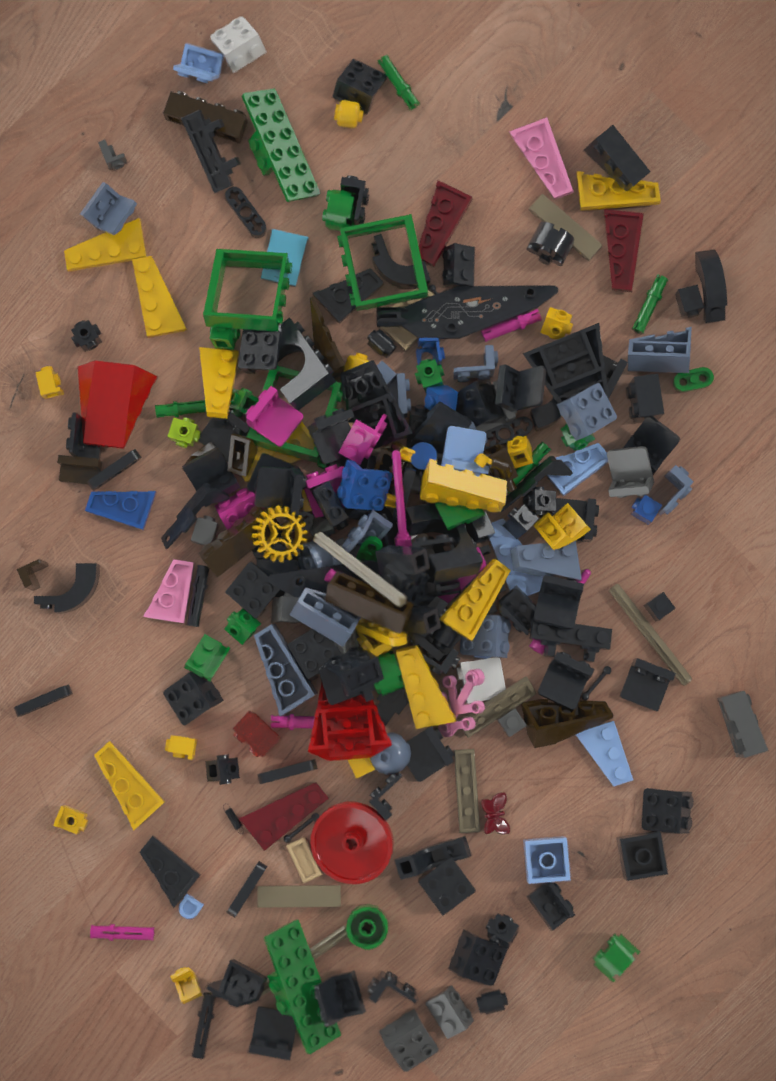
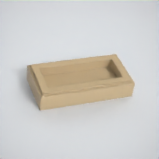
(304, 860)

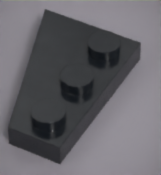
(337, 299)
(169, 869)

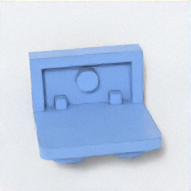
(200, 63)
(462, 448)

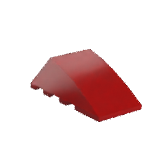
(111, 401)
(347, 729)

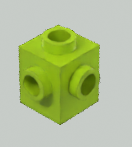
(177, 429)

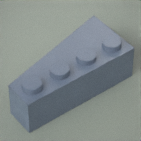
(285, 675)

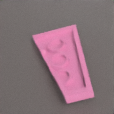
(543, 154)

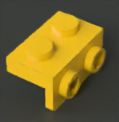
(372, 645)

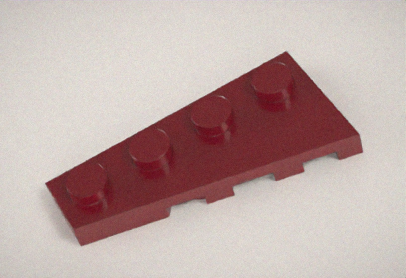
(445, 214)
(623, 242)
(279, 817)

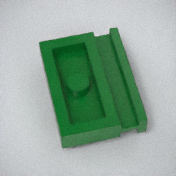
(207, 657)

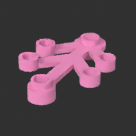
(457, 702)

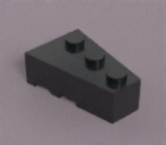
(617, 158)

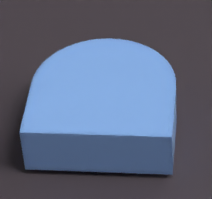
(190, 907)

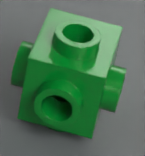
(224, 337)
(429, 374)
(242, 401)
(569, 440)
(241, 625)

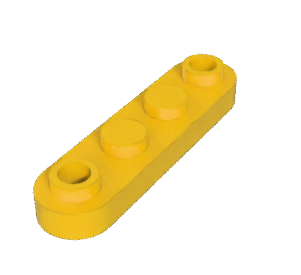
(381, 633)

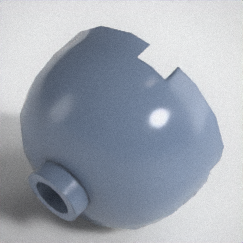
(394, 757)

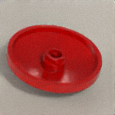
(352, 842)

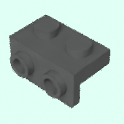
(450, 1012)

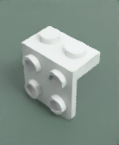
(238, 43)
(493, 678)

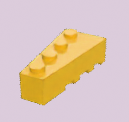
(462, 488)

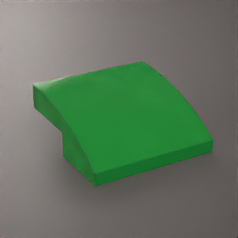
(457, 515)

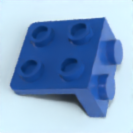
(363, 487)

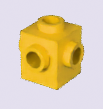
(557, 324)

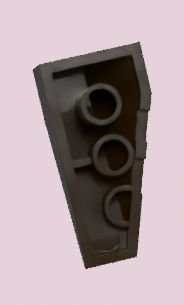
(323, 341)
(553, 723)

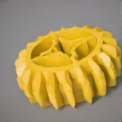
(291, 547)

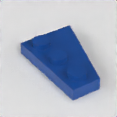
(124, 507)

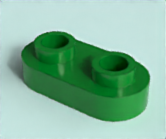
(692, 379)
(368, 551)

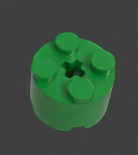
(340, 209)
(392, 675)
(361, 937)
(615, 957)

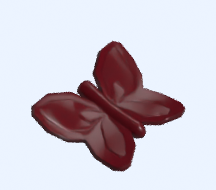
(492, 809)

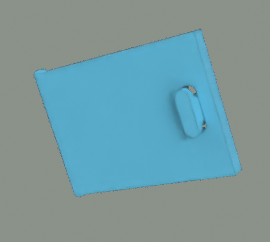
(286, 243)

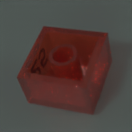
(256, 734)

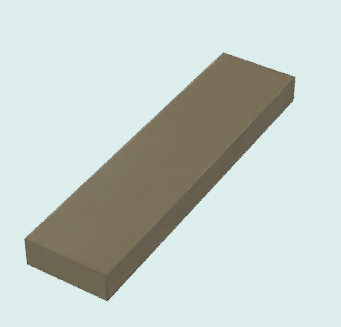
(549, 212)
(501, 705)
(466, 791)
(299, 896)

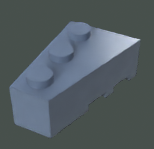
(661, 353)
(542, 559)
(324, 617)

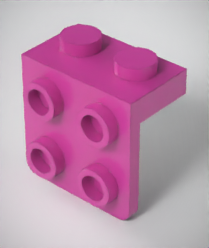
(273, 417)
(360, 439)
(332, 474)
(235, 507)

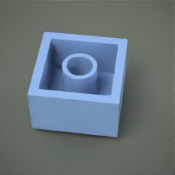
(546, 859)

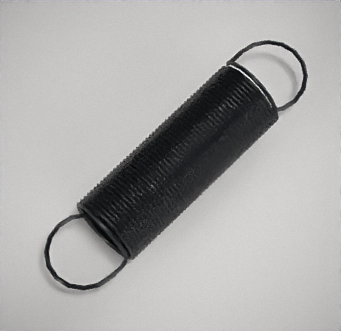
(233, 818)

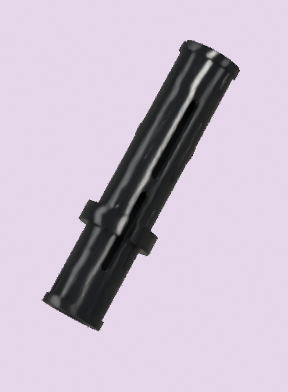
(198, 595)
(199, 1049)

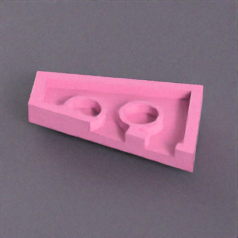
(173, 594)

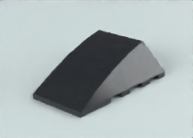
(571, 363)
(370, 399)

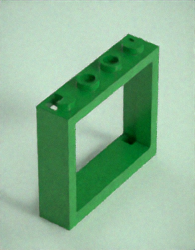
(376, 227)
(248, 259)
(287, 448)

